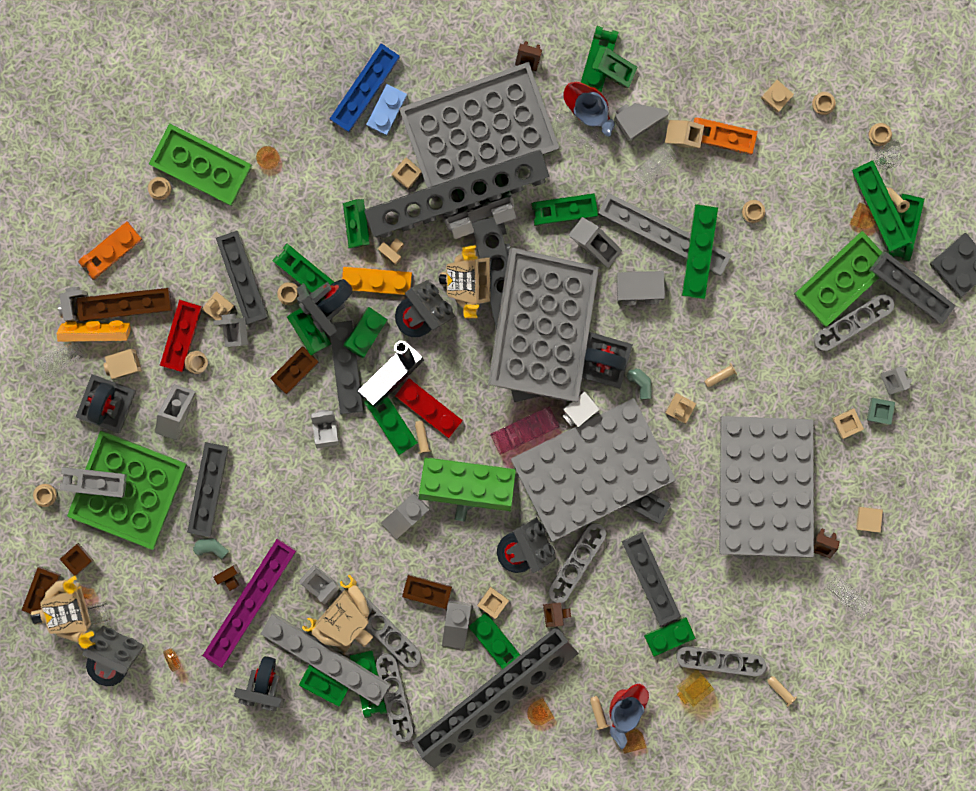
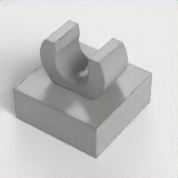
(896, 380)

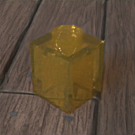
(694, 688)

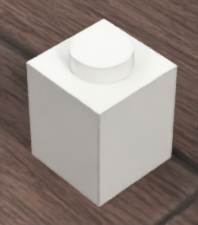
(580, 411)

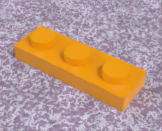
(378, 280)
(93, 331)

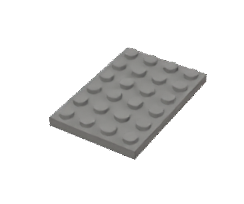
(479, 125)
(543, 325)
(593, 469)
(766, 487)

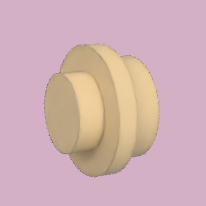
(823, 103)
(880, 134)
(159, 188)
(753, 211)
(288, 294)
(196, 362)
(45, 495)

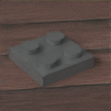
(958, 265)

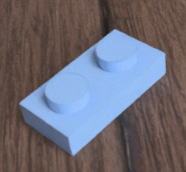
(386, 109)

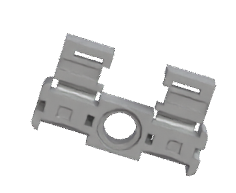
(462, 221)

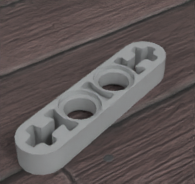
(854, 325)
(580, 565)
(383, 634)
(720, 663)
(392, 697)

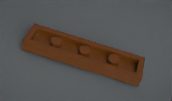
(124, 304)

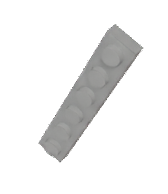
(656, 230)
(325, 659)

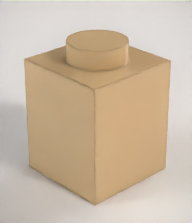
(684, 134)
(122, 364)

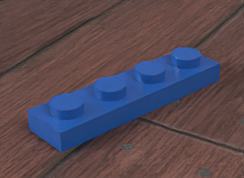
(365, 88)

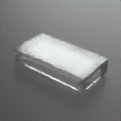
(575, 130)

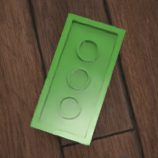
(200, 164)
(840, 280)
(467, 484)

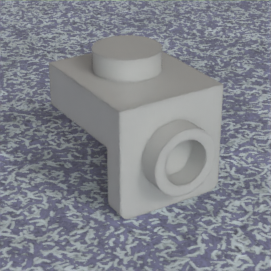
(67, 308)
(234, 330)
(325, 428)
(319, 584)

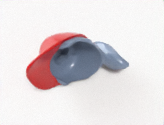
(589, 106)
(626, 711)

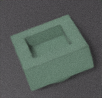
(880, 411)

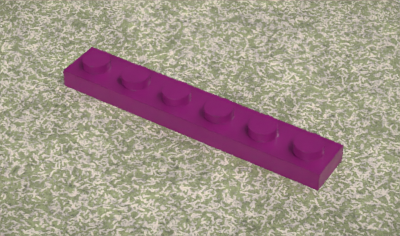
(249, 603)

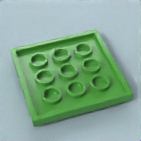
(148, 491)

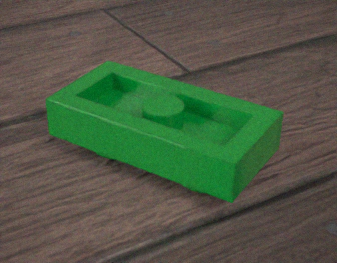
(614, 67)
(356, 223)
(308, 332)
(365, 332)
(669, 636)
(323, 685)

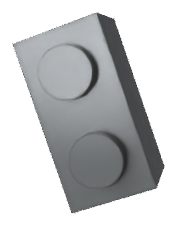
(640, 286)

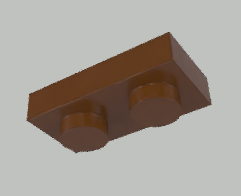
(294, 370)
(40, 584)
(427, 591)

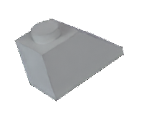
(638, 118)
(595, 242)
(174, 412)
(405, 516)
(456, 624)

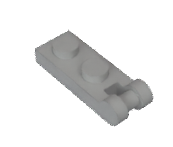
(94, 482)

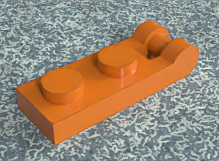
(728, 136)
(110, 250)

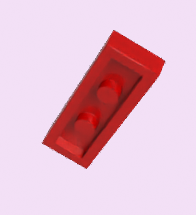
(181, 335)
(428, 408)

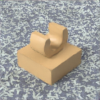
(392, 250)
(218, 306)
(680, 408)

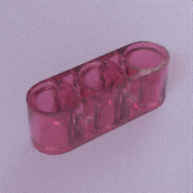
(524, 430)

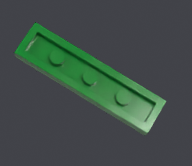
(881, 206)
(699, 251)

